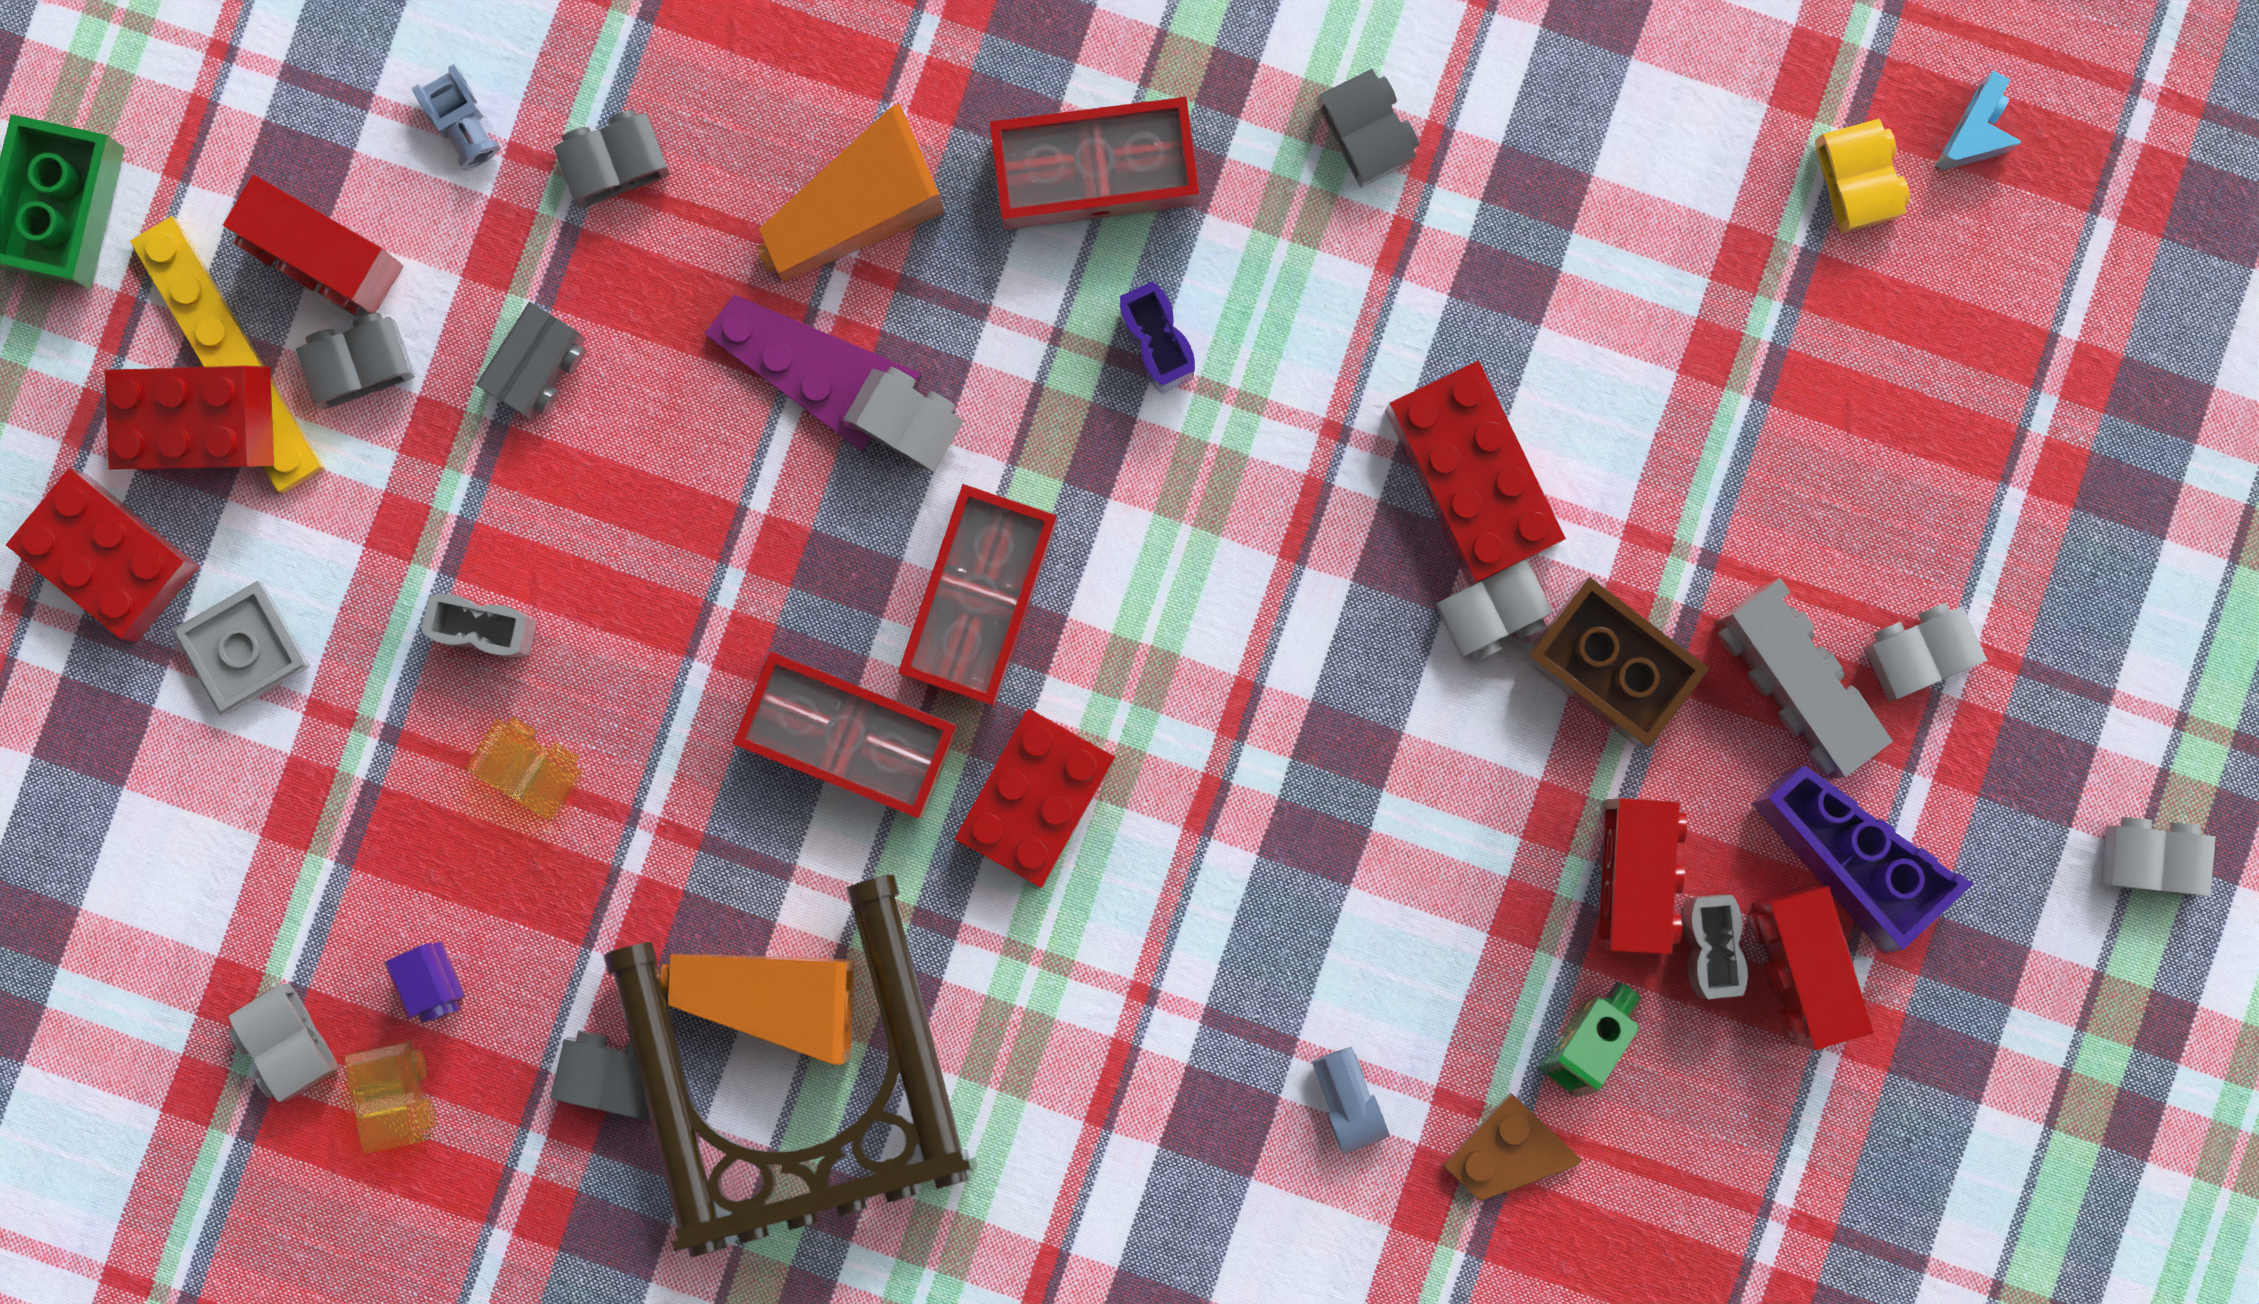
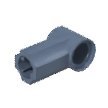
(1353, 1111)

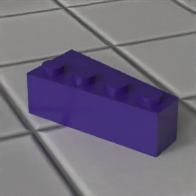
(1869, 867)

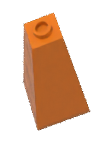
(855, 201)
(777, 999)

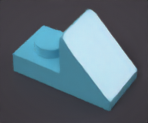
(1973, 136)

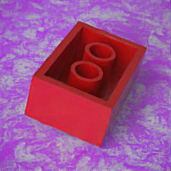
(311, 247)
(189, 417)
(102, 555)
(1035, 798)
(1641, 875)
(1810, 967)

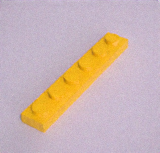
(220, 338)

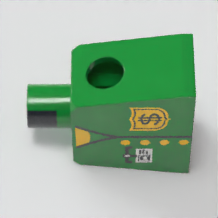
(1579, 1056)

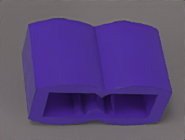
(1164, 348)
(425, 982)

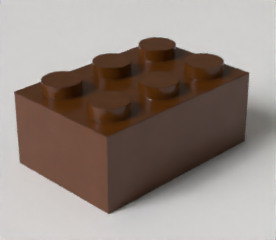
(1615, 663)

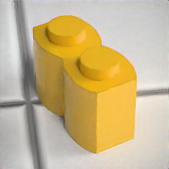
(1862, 175)

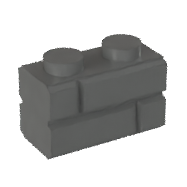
(532, 362)

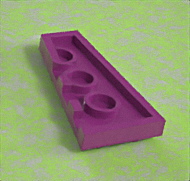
(801, 362)

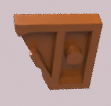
(1508, 1152)

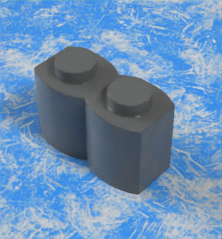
(1367, 127)
(611, 158)
(354, 361)
(599, 1076)

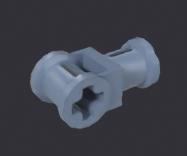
(454, 110)

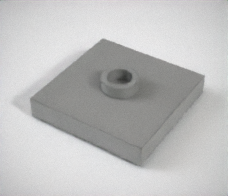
(240, 648)

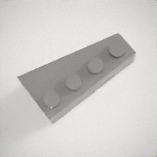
(1802, 680)

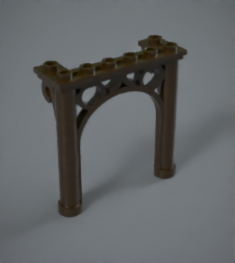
(677, 1119)

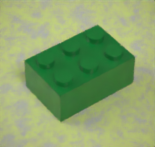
(55, 199)

